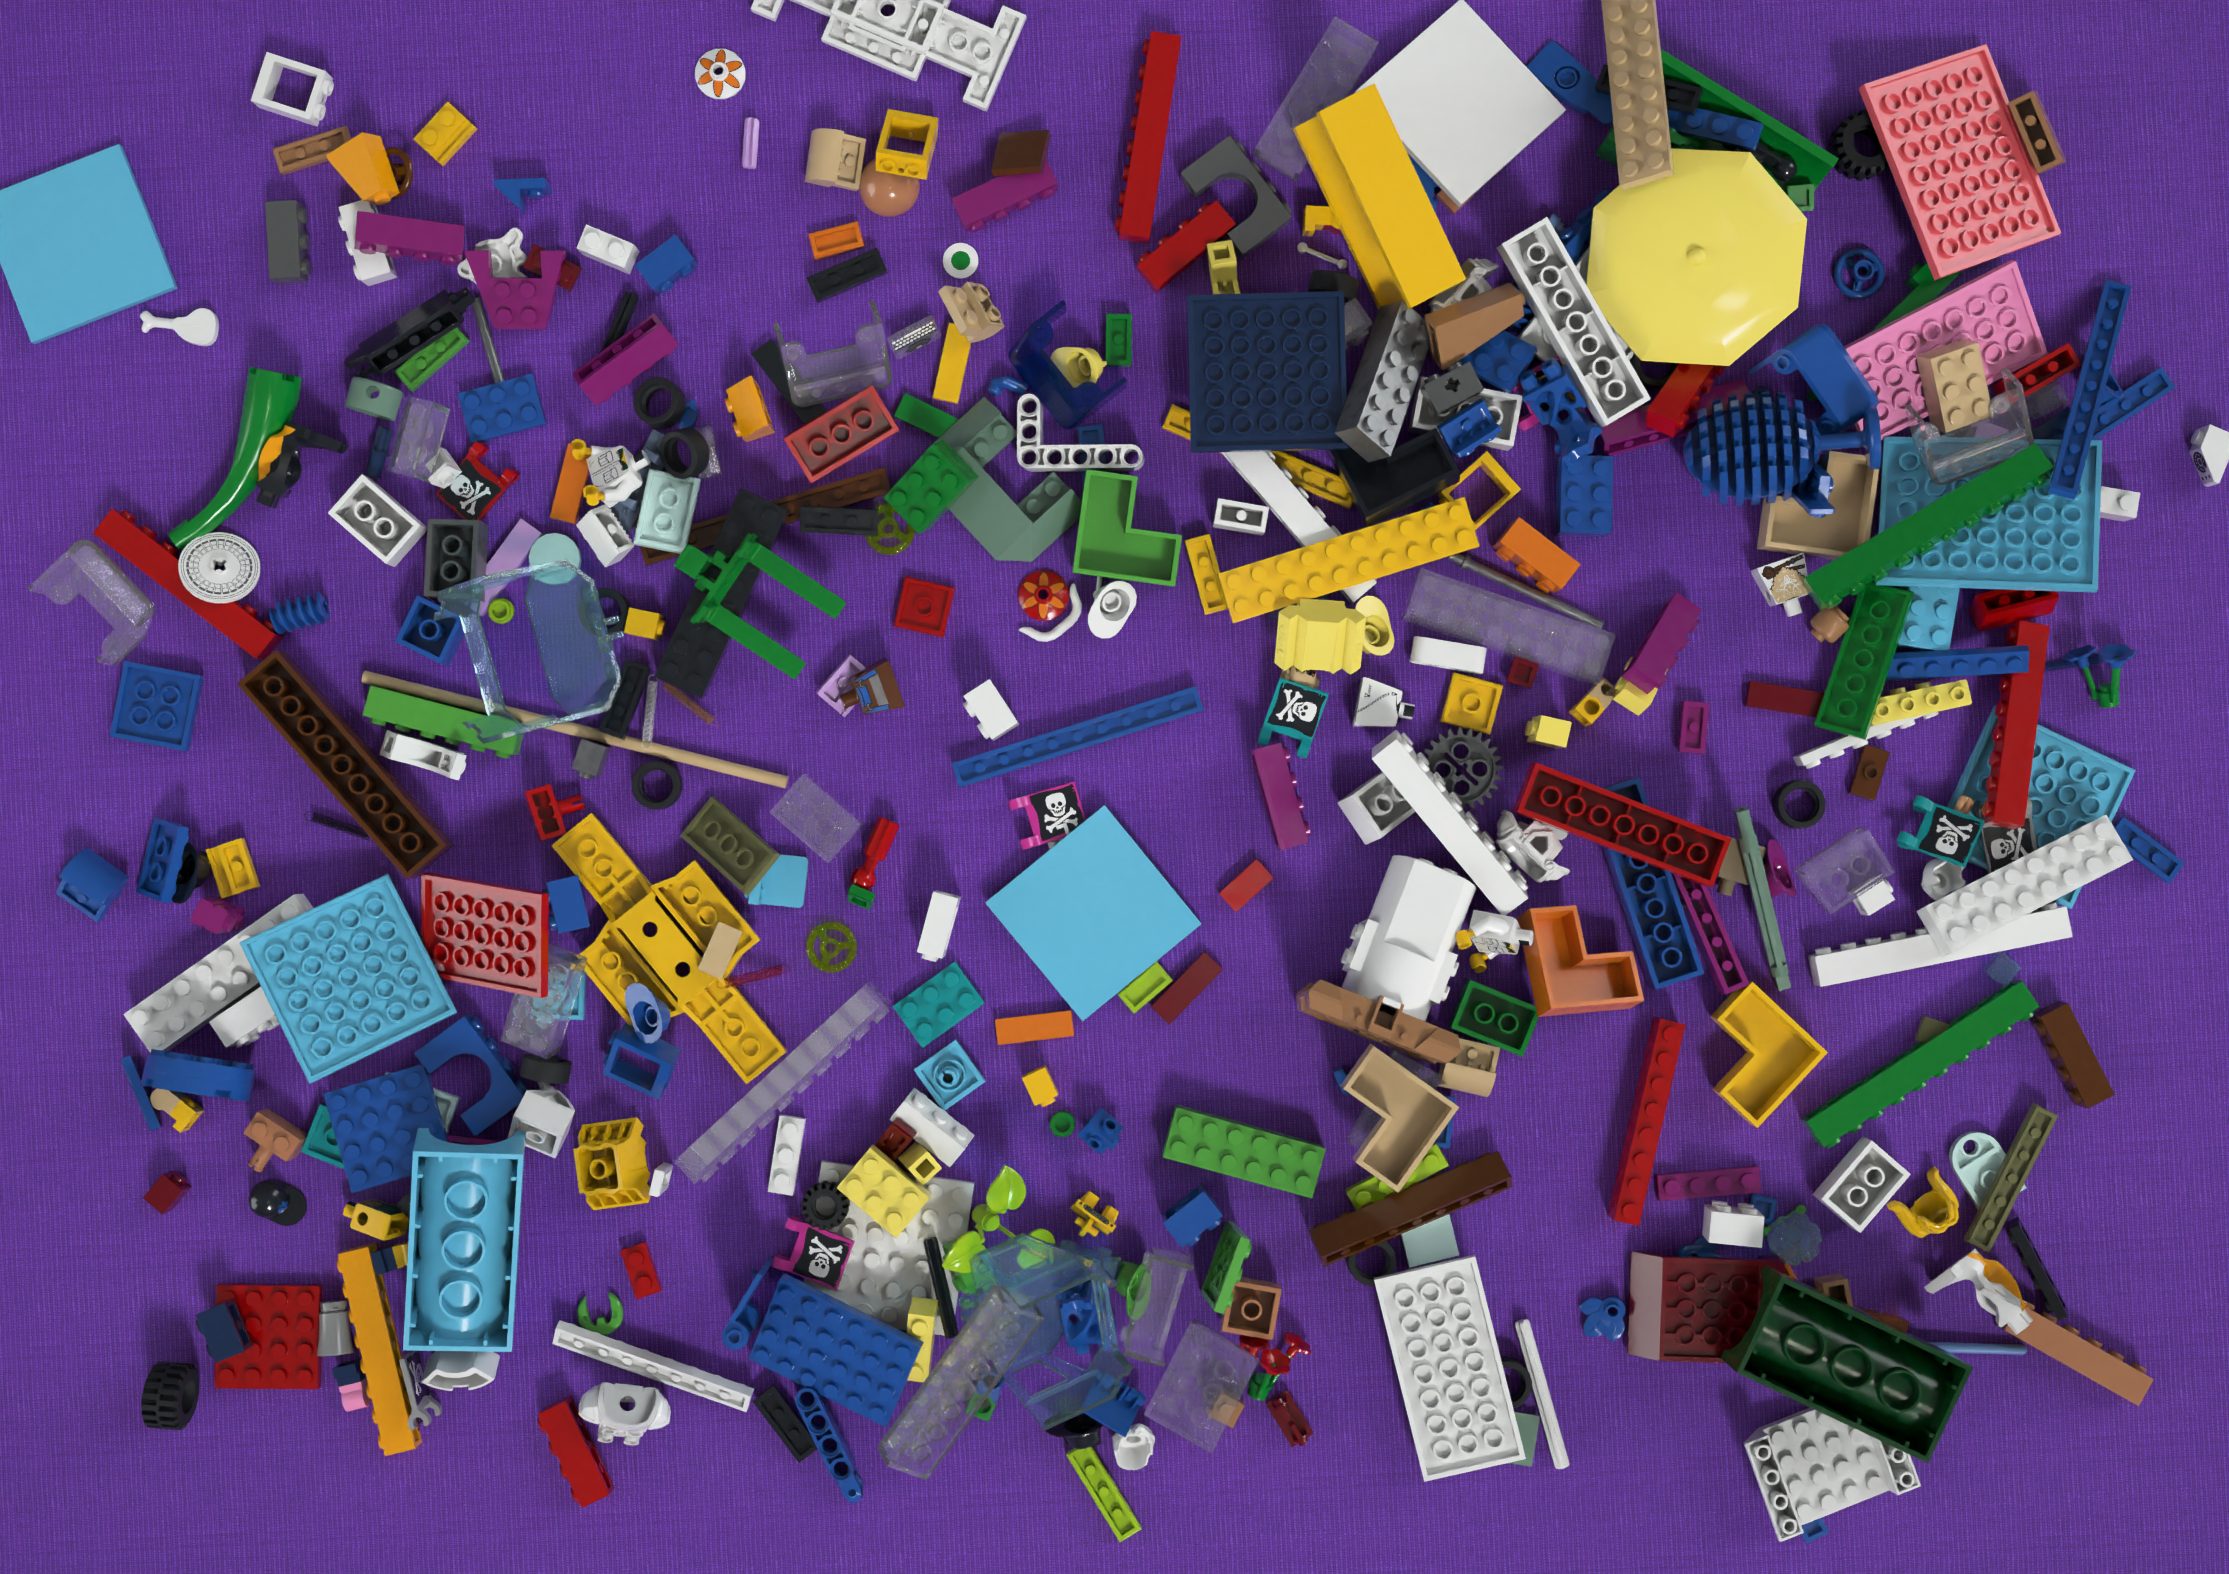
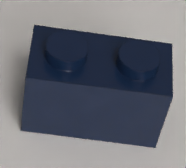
(223, 1330)

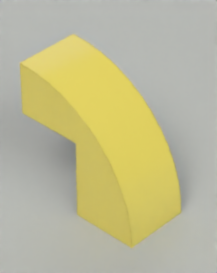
(1223, 267)

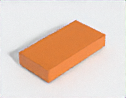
(836, 240)

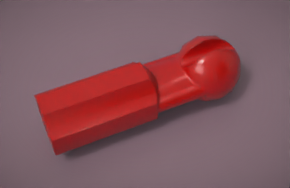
(875, 851)

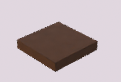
(1021, 153)

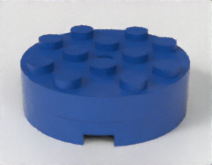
(198, 1075)

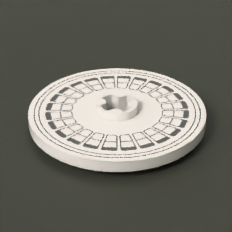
(198, 567)

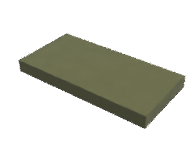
(730, 845)

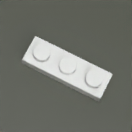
(786, 1155)

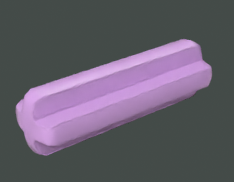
(750, 143)

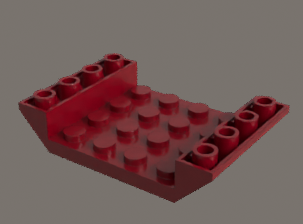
(1692, 1304)

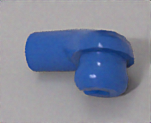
(1006, 382)

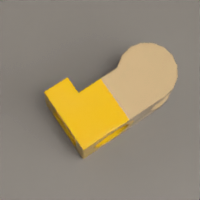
(1593, 702)
(178, 1106)

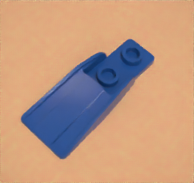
(1570, 82)

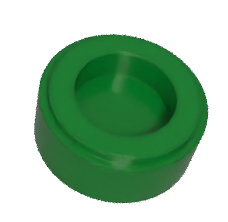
(1062, 1123)

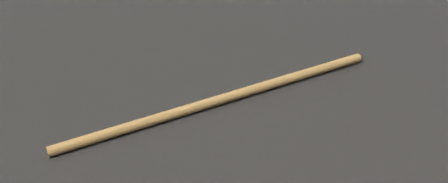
(581, 730)

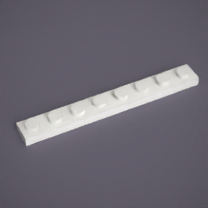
(653, 1366)

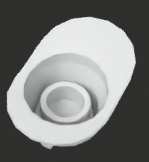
(1111, 608)

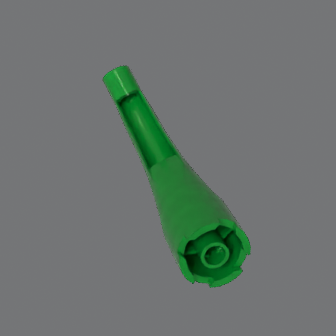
(267, 405)

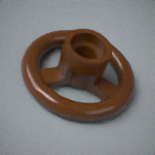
(402, 172)

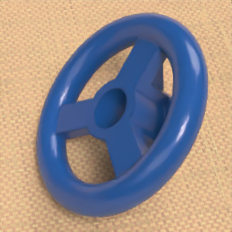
(1867, 268)

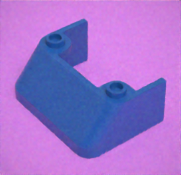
(1829, 374)

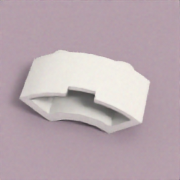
(460, 1369)

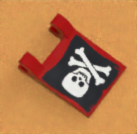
(476, 486)

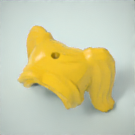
(1930, 1212)

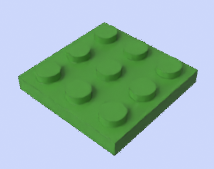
(1226, 1267)

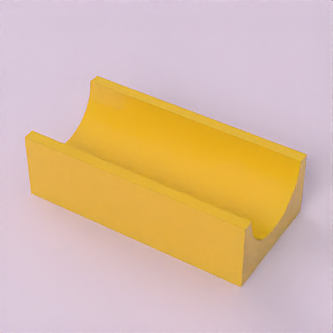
(1378, 200)

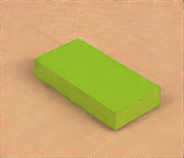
(1145, 987)

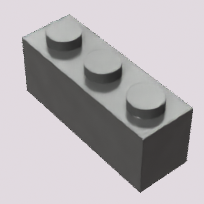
(287, 242)

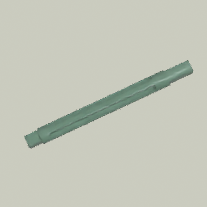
(1762, 898)

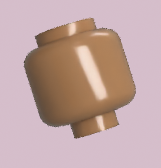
(1829, 624)

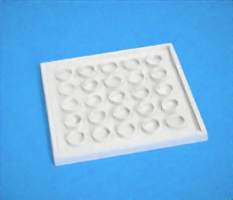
(1463, 102)

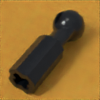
(1782, 167)

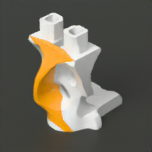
(1994, 1288)

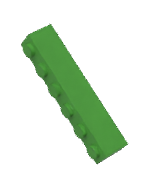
(432, 720)

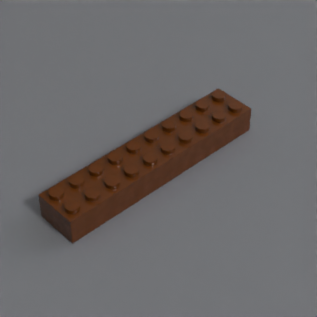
(345, 764)

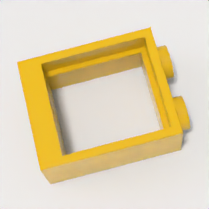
(911, 127)
(1497, 475)

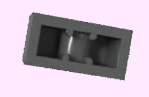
(1466, 384)

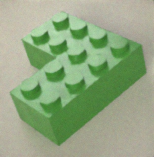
(1108, 543)

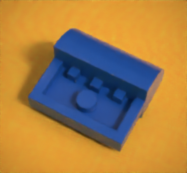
(91, 884)

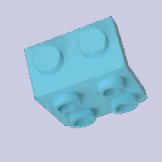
(782, 884)

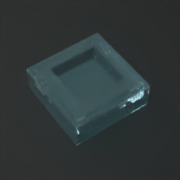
(2002, 969)

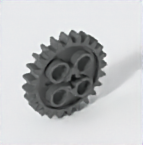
(1476, 751)

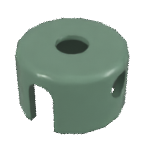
(382, 407)

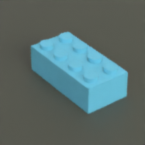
(1929, 619)

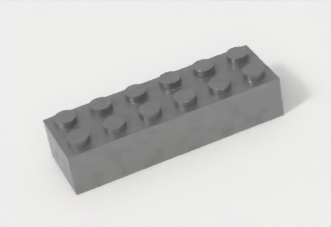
(1384, 382)

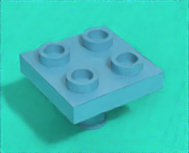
(949, 1075)

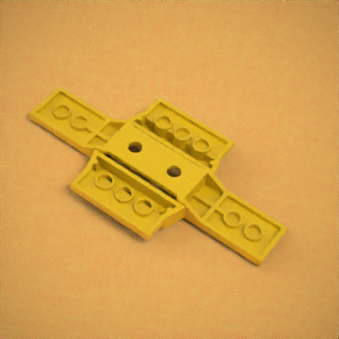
(628, 956)

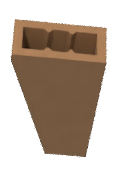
(1472, 322)

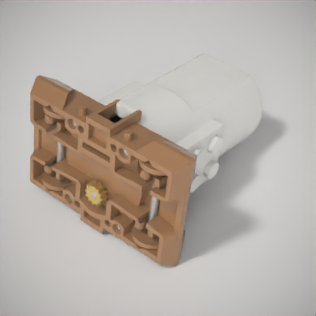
(1399, 963)

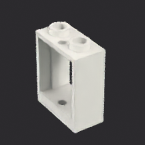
(268, 82)
(938, 925)

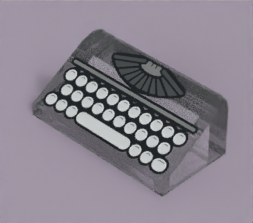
(914, 337)

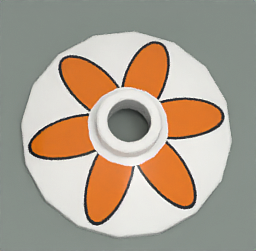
(722, 85)

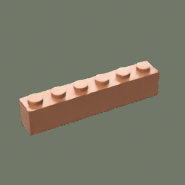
(2084, 1356)

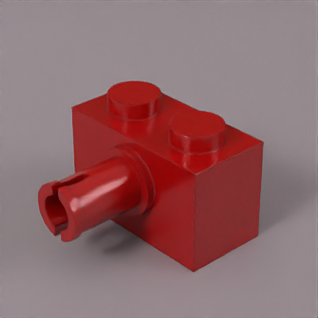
(548, 811)

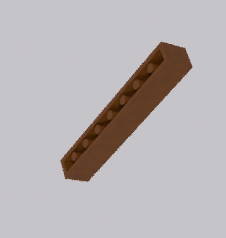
(1410, 1208)

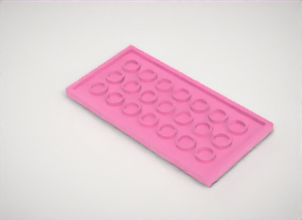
(1984, 310)

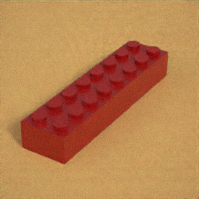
(1621, 824)

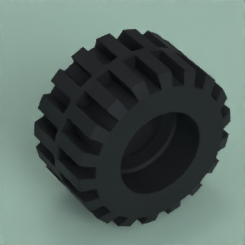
(1849, 159)
(170, 1395)

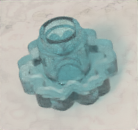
(1794, 1239)

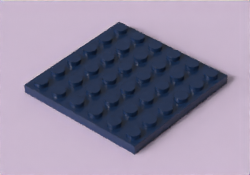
(1266, 371)

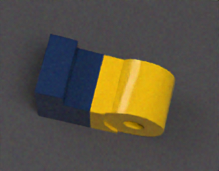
(390, 1257)

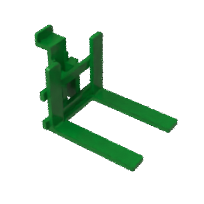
(696, 564)

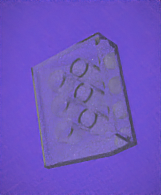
(1202, 1386)

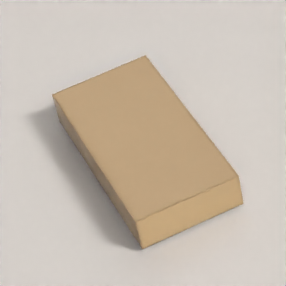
(720, 950)

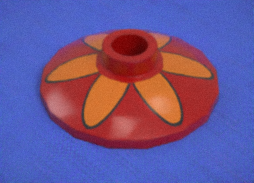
(1046, 608)

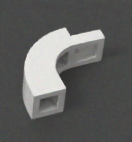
(423, 754)

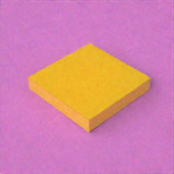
(1471, 703)

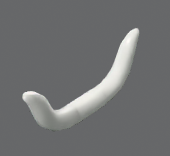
(1062, 626)

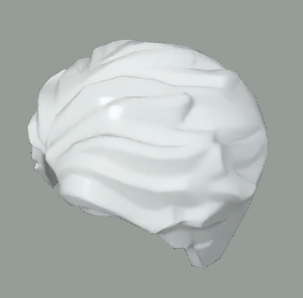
(1941, 878)
(1134, 1449)

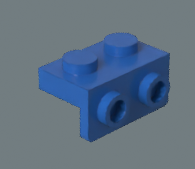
(1469, 429)

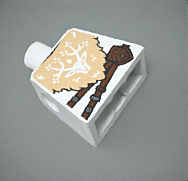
(1783, 582)

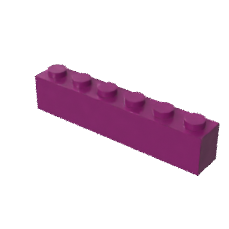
(1632, 433)
(1710, 935)

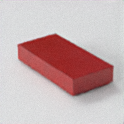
(1246, 885)

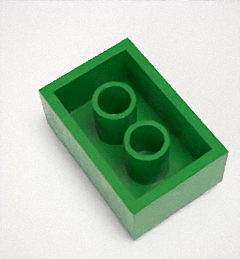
(931, 487)
(1493, 1017)

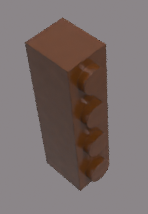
(2072, 1055)

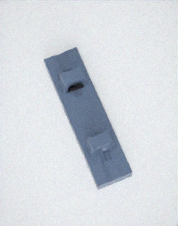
(629, 510)

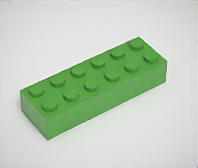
(1243, 1151)

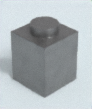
(590, 759)

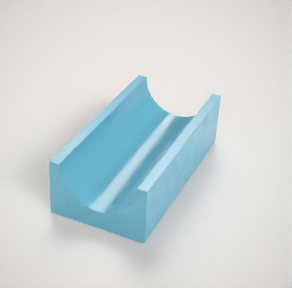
(463, 1244)

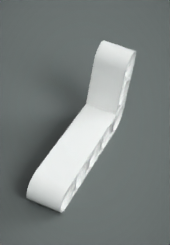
(1068, 452)

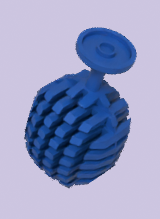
(1765, 447)

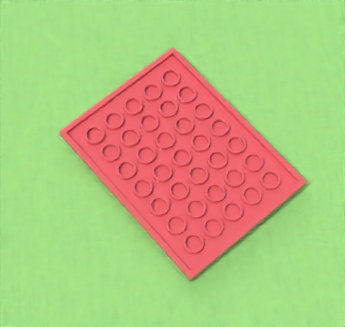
(1959, 161)

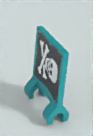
(1295, 713)
(1943, 833)

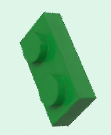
(1118, 340)

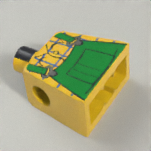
(377, 1219)

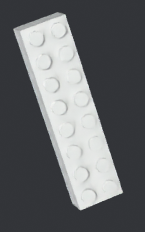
(1573, 322)
(1449, 822)
(2024, 885)
(205, 987)

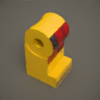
(1318, 219)

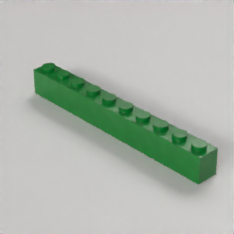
(1928, 527)
(1919, 1063)

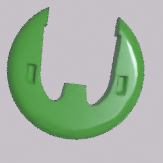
(602, 1326)

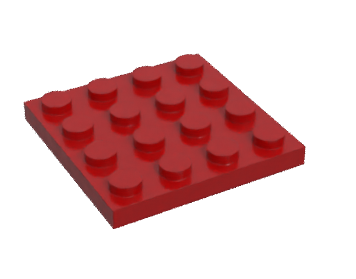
(283, 1336)

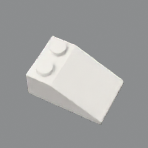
(1375, 808)

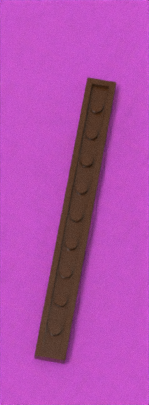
(835, 494)

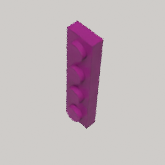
(1708, 1183)

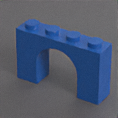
(505, 1088)

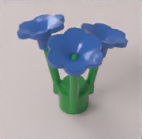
(2116, 655)

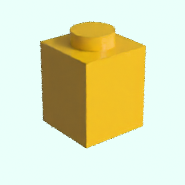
(645, 624)
(1040, 1086)

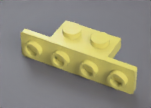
(1921, 701)

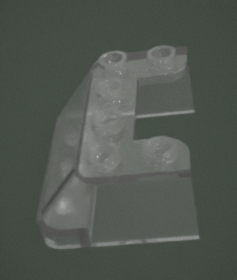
(92, 573)

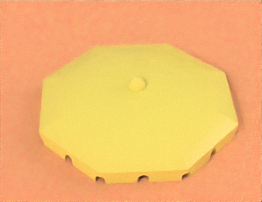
(1697, 259)

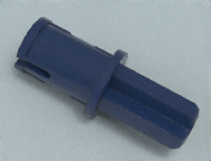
(379, 452)

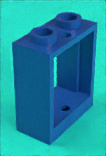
(632, 1076)

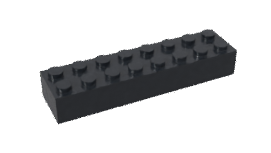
(700, 647)

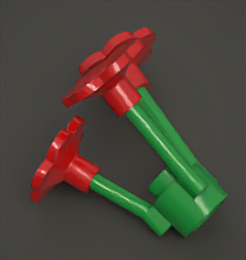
(1272, 1361)

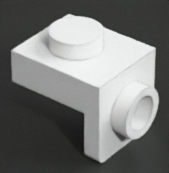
(445, 470)

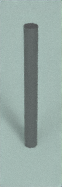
(487, 340)

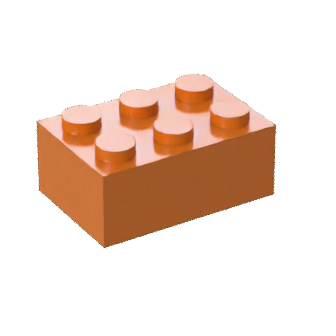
(1535, 556)

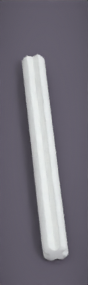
(1542, 1394)

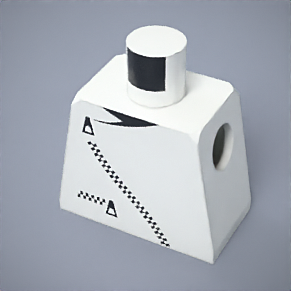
(1379, 705)

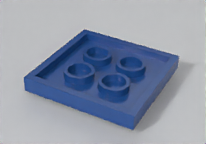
(156, 706)

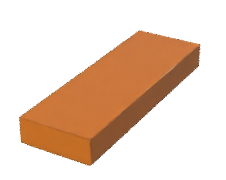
(570, 488)
(1034, 1027)

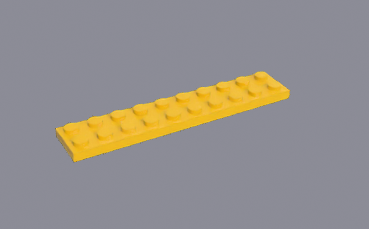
(1348, 560)

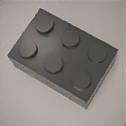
(454, 554)

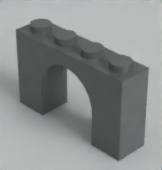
(1229, 162)

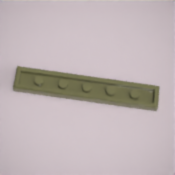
(2010, 1177)

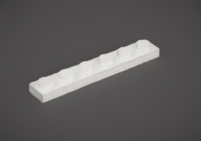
(1835, 747)

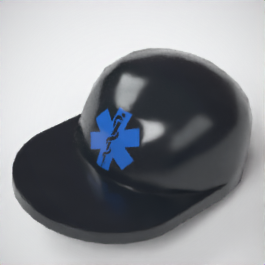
(277, 1202)

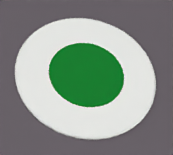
(960, 260)

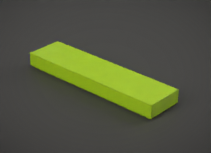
(1104, 1492)

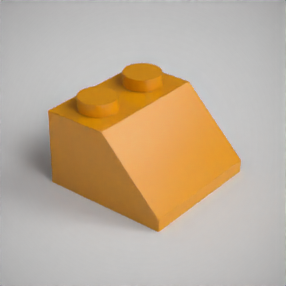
(749, 410)

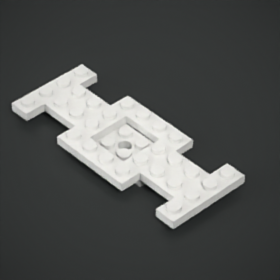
(924, 31)

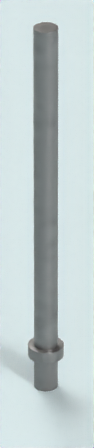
(1467, 562)

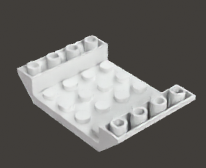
(1820, 1466)

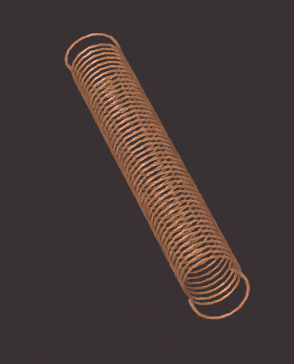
(689, 703)

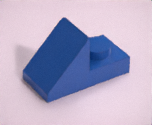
(517, 189)

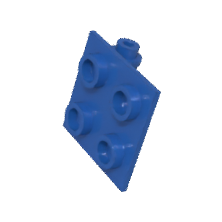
(1120, 1410)

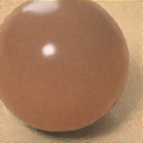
(886, 192)

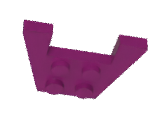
(517, 300)

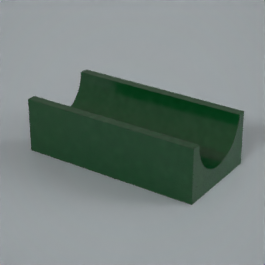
(1850, 1365)

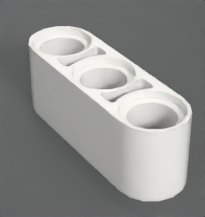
(1448, 655)

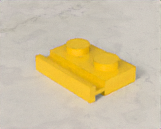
(445, 134)
(233, 868)

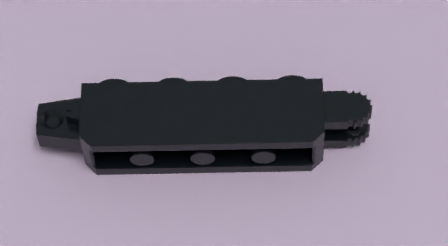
(410, 333)

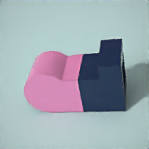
(352, 1385)

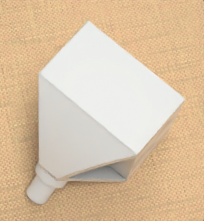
(545, 1118)

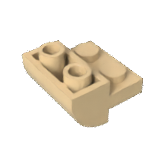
(835, 159)
(972, 310)
(1471, 1069)

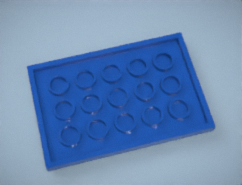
(835, 1350)

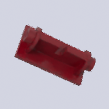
(1289, 1419)

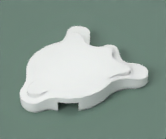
(505, 256)

